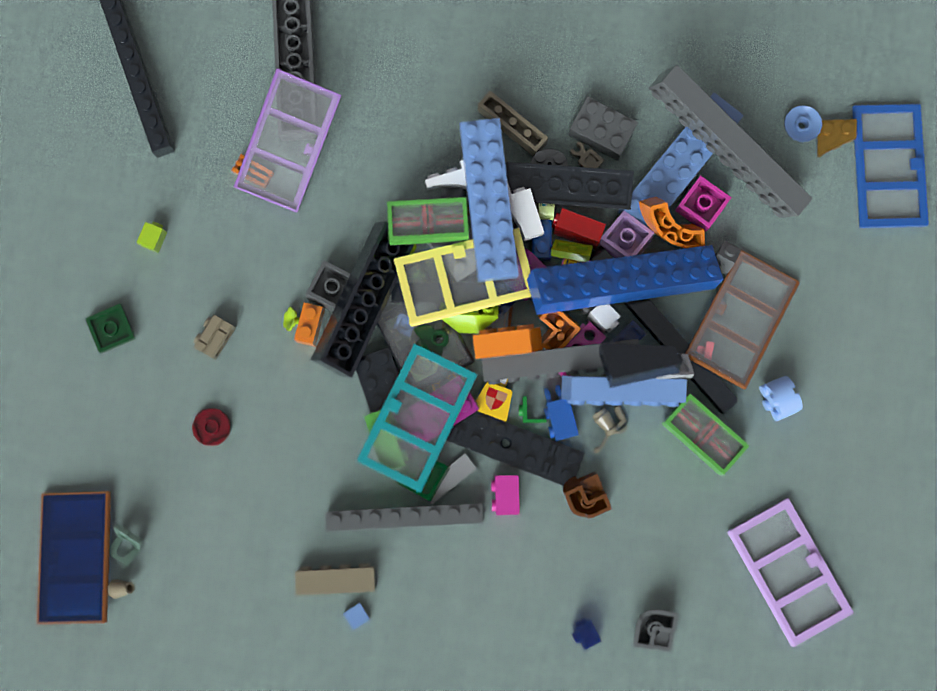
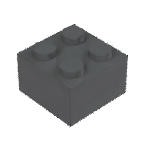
(327, 286)

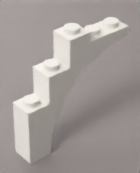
(521, 201)

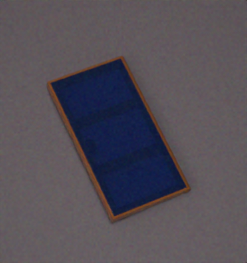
(74, 558)

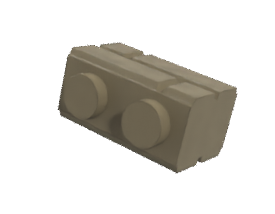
(214, 336)

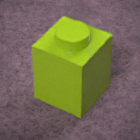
(152, 236)

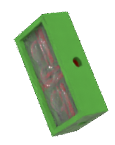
(427, 221)
(705, 435)

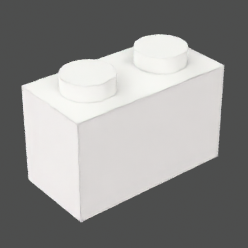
(604, 318)

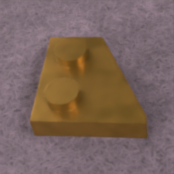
(835, 134)

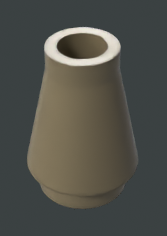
(120, 588)

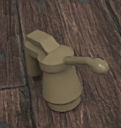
(605, 421)

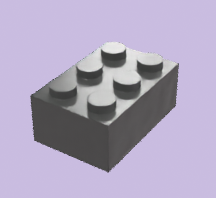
(602, 128)

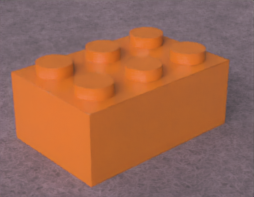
(507, 341)

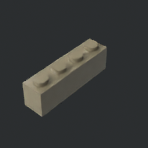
(513, 123)
(335, 580)

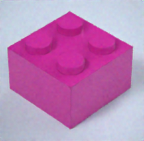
(703, 203)

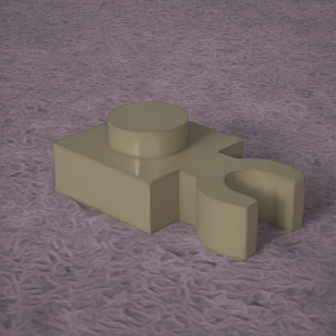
(588, 158)

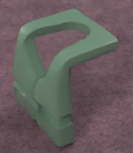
(125, 534)

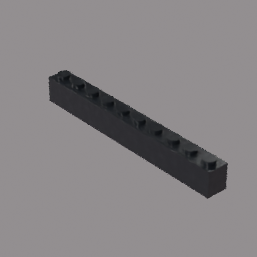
(137, 77)

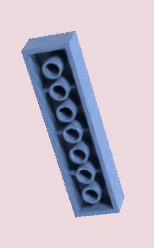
(676, 166)
(488, 200)

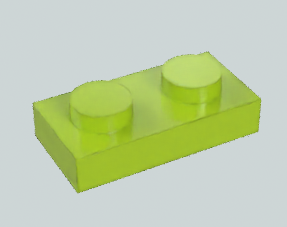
(571, 250)

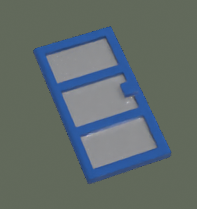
(890, 166)

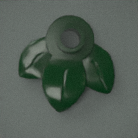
(428, 339)

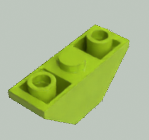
(473, 321)

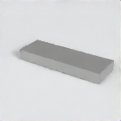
(458, 471)

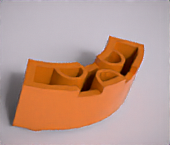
(659, 220)

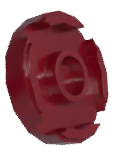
(211, 427)

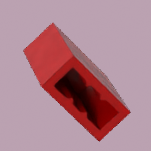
(578, 228)

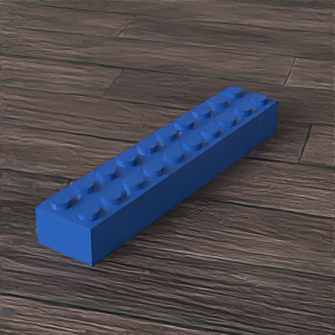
(623, 279)

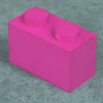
(506, 495)

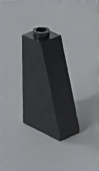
(637, 363)

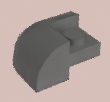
(656, 630)

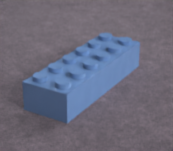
(649, 392)

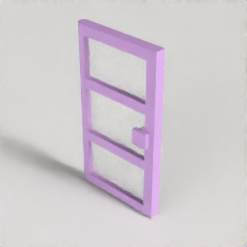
(790, 572)

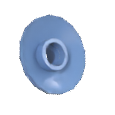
(809, 118)

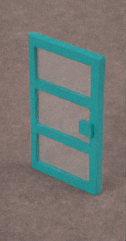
(417, 418)

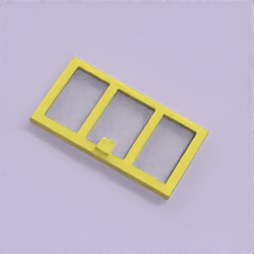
(445, 282)

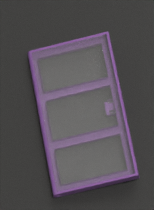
(287, 140)

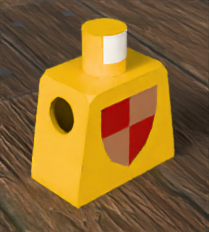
(495, 400)

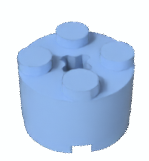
(780, 398)

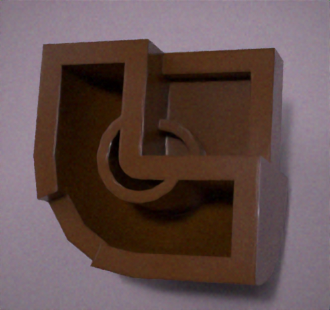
(586, 496)

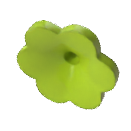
(290, 319)

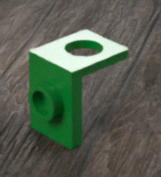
(523, 412)

